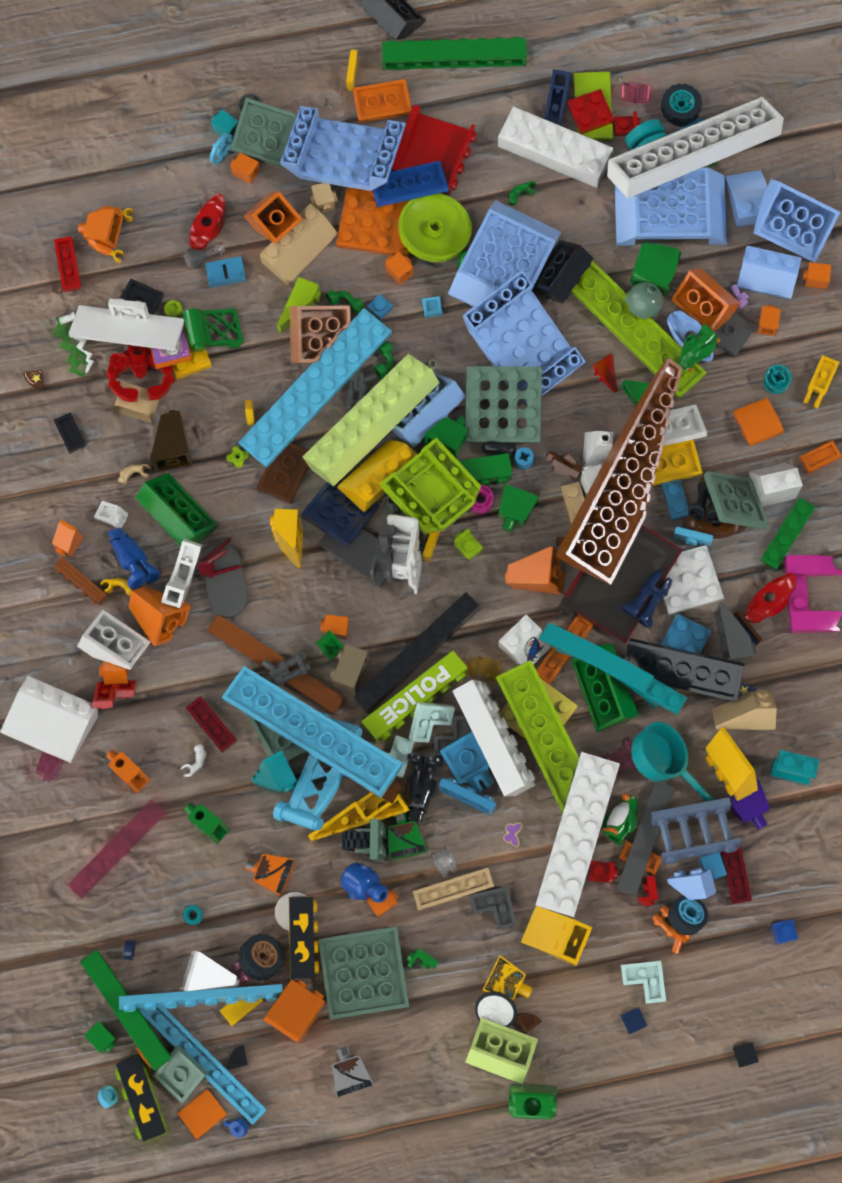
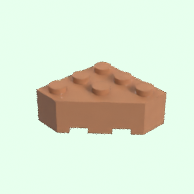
(315, 330)

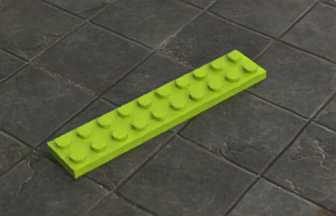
(639, 335)

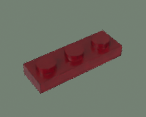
(211, 724)
(736, 877)

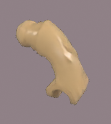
(127, 472)

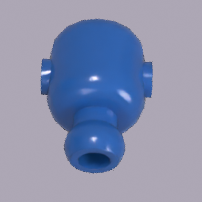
(363, 883)

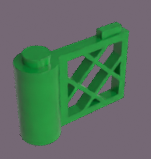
(198, 328)

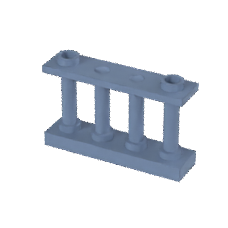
(700, 812)

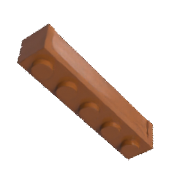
(80, 581)

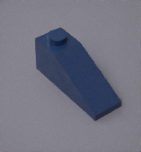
(557, 96)

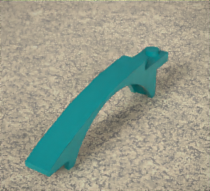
(638, 680)

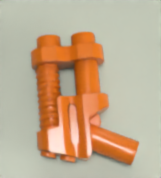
(670, 931)

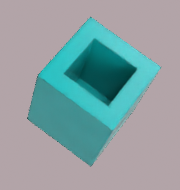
(224, 122)

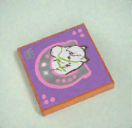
(165, 358)

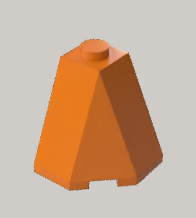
(537, 573)
(155, 617)

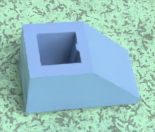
(693, 884)

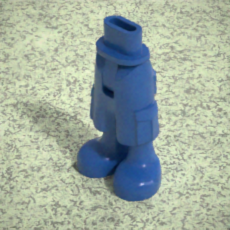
(131, 558)

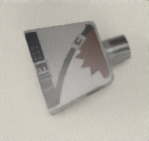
(350, 1073)

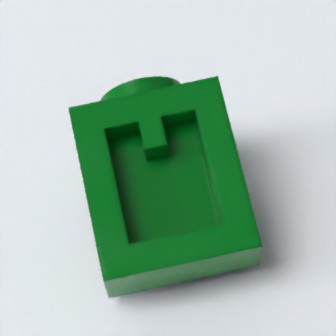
(329, 645)
(426, 960)

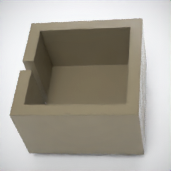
(350, 669)

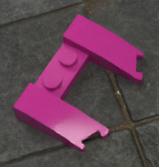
(800, 618)

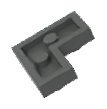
(460, 728)
(498, 902)

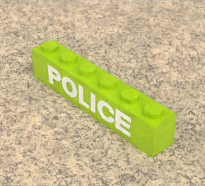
(423, 689)

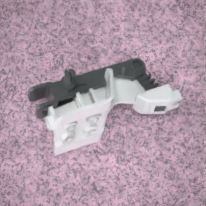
(398, 545)

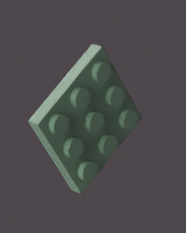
(263, 132)
(735, 500)

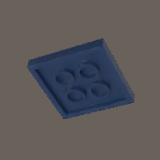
(337, 514)

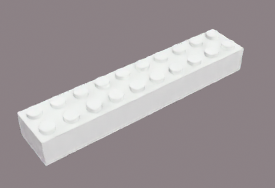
(694, 147)

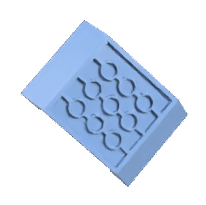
(341, 151)
(677, 209)
(500, 250)
(519, 332)

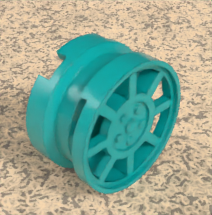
(778, 379)

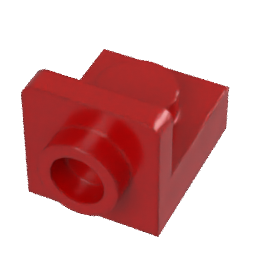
(625, 124)
(602, 872)
(649, 888)

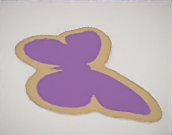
(511, 833)

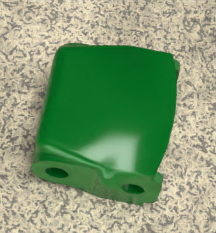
(656, 266)
(533, 1101)

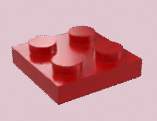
(590, 111)

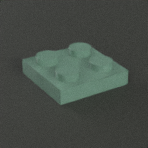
(181, 1074)

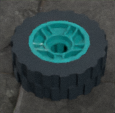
(679, 95)

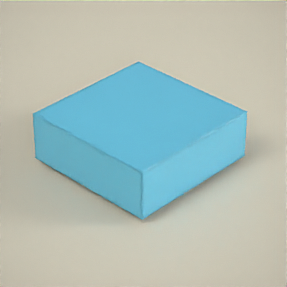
(432, 307)

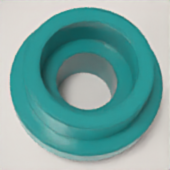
(186, 915)

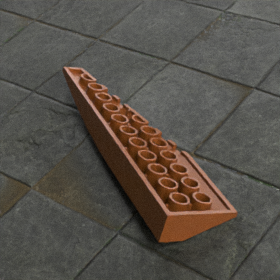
(622, 488)

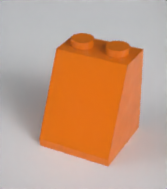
(273, 216)
(295, 1010)

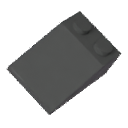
(733, 638)

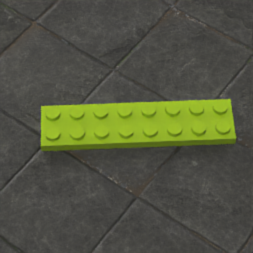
(541, 728)

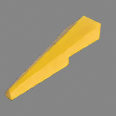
(360, 813)

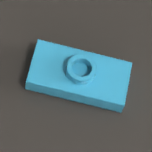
(692, 537)

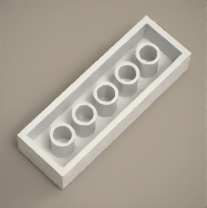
(555, 147)
(494, 738)

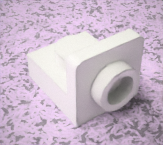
(111, 514)

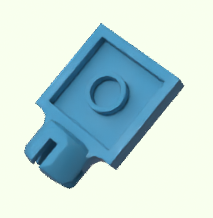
(468, 762)

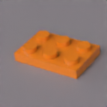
(382, 101)

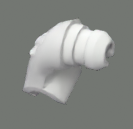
(200, 759)

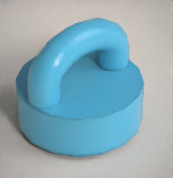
(108, 1096)

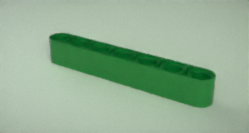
(134, 1021)

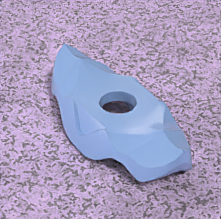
(680, 325)

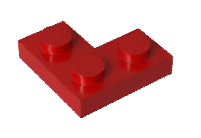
(106, 693)

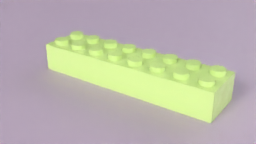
(371, 419)

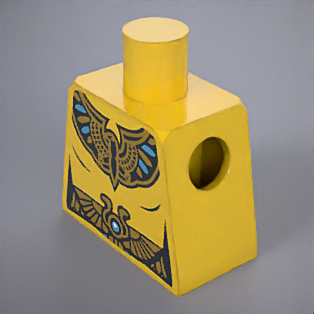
(507, 980)

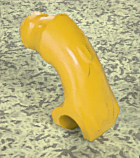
(116, 582)

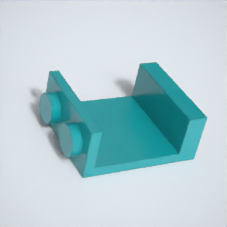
(794, 767)

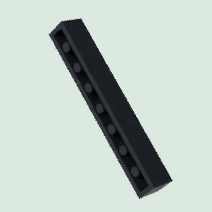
(416, 653)

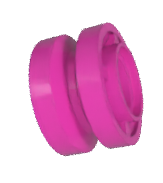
(484, 507)

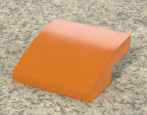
(758, 422)

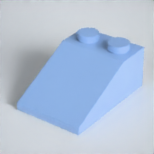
(746, 196)

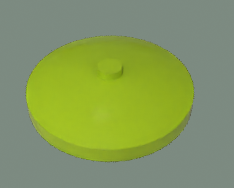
(434, 228)

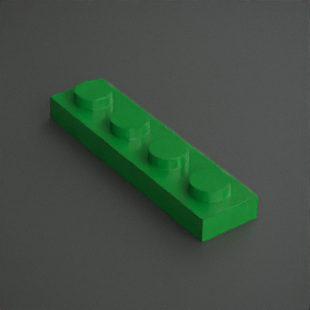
(787, 533)

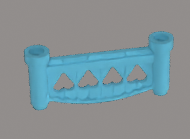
(297, 809)

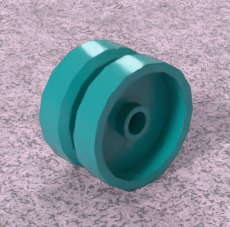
(645, 133)

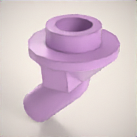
(742, 298)

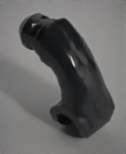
(499, 447)

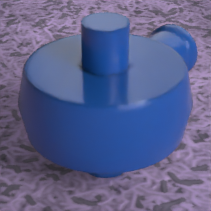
(238, 1127)

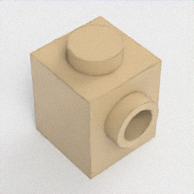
(323, 197)

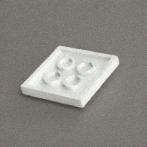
(693, 582)

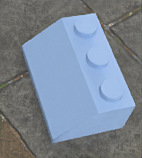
(768, 272)

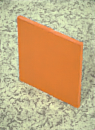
(202, 1114)

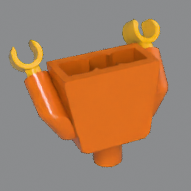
(103, 229)

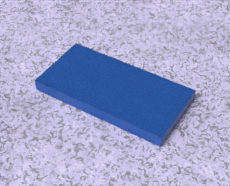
(411, 184)

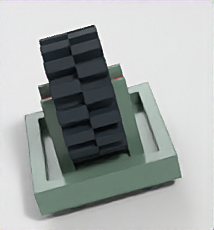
(368, 841)

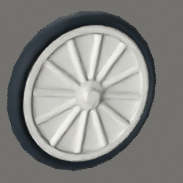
(496, 1008)

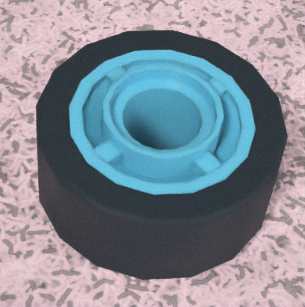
(687, 915)

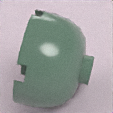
(644, 300)

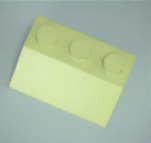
(501, 1050)

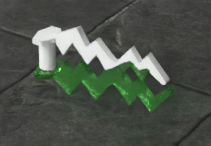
(76, 350)

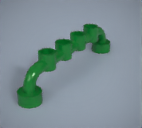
(356, 305)

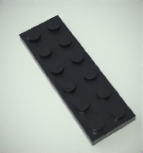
(687, 669)

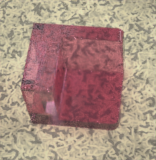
(636, 92)

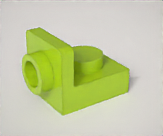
(467, 544)

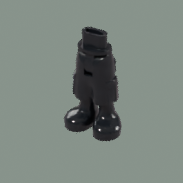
(420, 789)

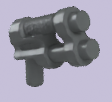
(358, 384)
(281, 674)

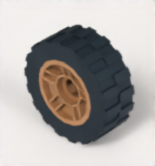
(265, 947)

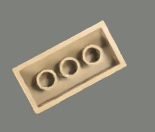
(299, 245)

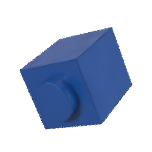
(784, 932)

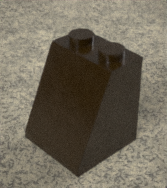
(171, 443)

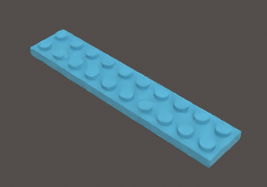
(315, 388)
(312, 731)

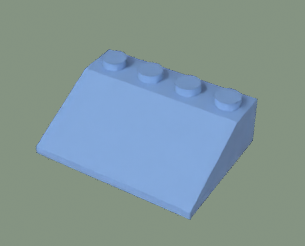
(794, 220)

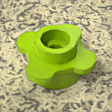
(237, 461)

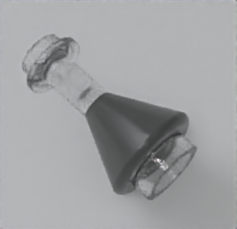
(195, 257)

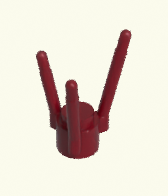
(206, 565)

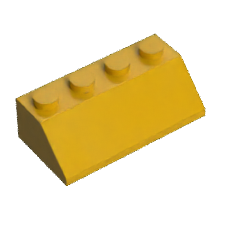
(363, 483)
(288, 533)

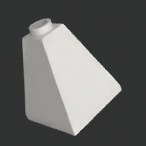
(597, 446)
(206, 974)

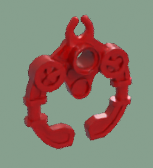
(138, 360)

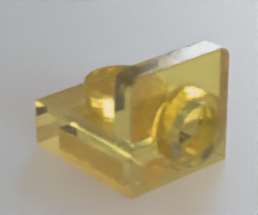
(484, 668)

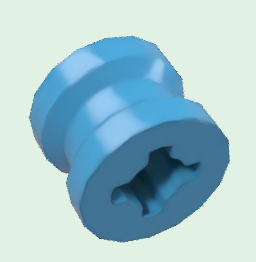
(521, 461)

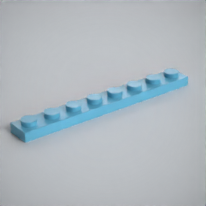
(192, 998)
(217, 1074)

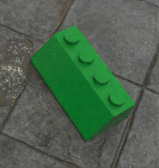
(175, 509)
(605, 696)

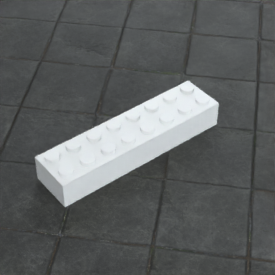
(577, 834)

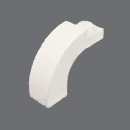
(183, 574)

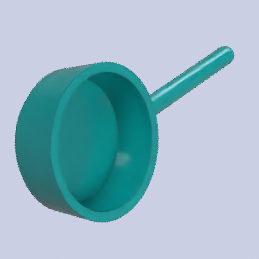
(663, 755)

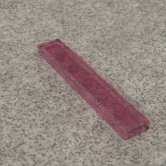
(116, 849)

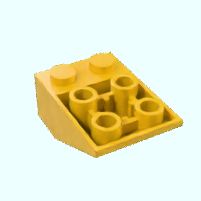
(556, 935)

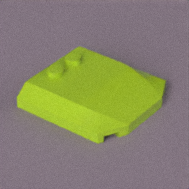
(432, 488)

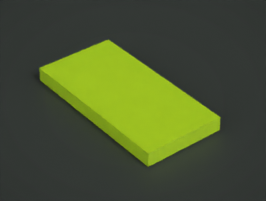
(587, 83)

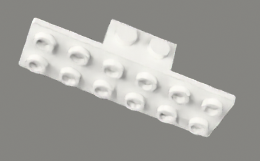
(127, 324)

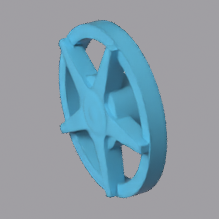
(221, 148)

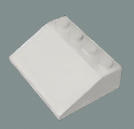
(49, 719)

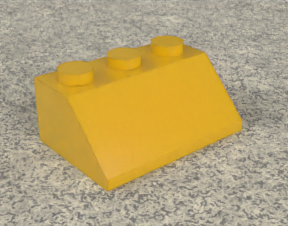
(731, 765)

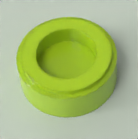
(173, 309)

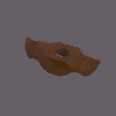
(723, 531)

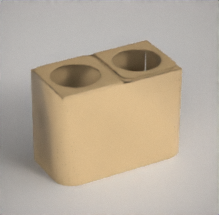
(143, 409)

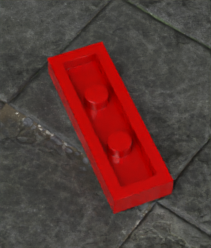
(67, 264)

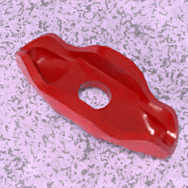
(202, 235)
(782, 589)

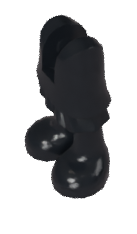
(697, 509)

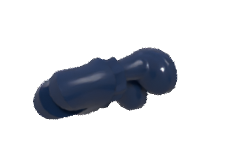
(648, 589)

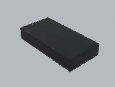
(70, 433)

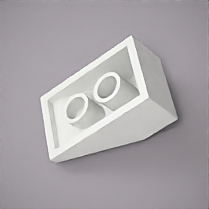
(113, 641)

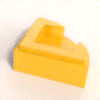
(249, 412)

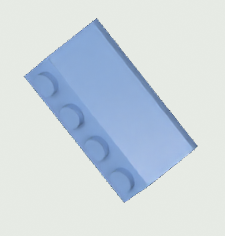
(429, 411)

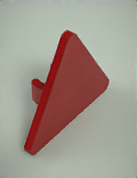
(606, 371)

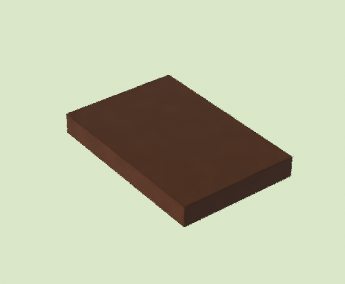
(285, 474)

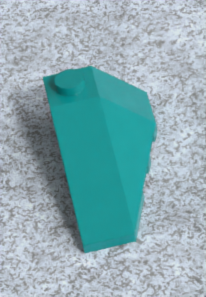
(275, 774)

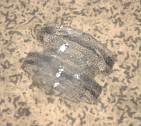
(444, 861)

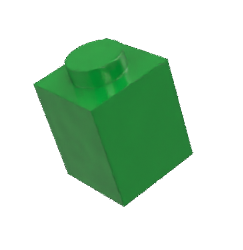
(101, 1038)

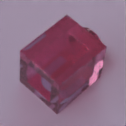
(49, 767)

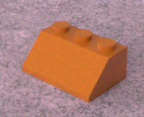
(705, 299)

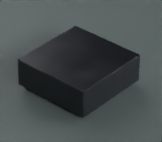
(745, 1055)

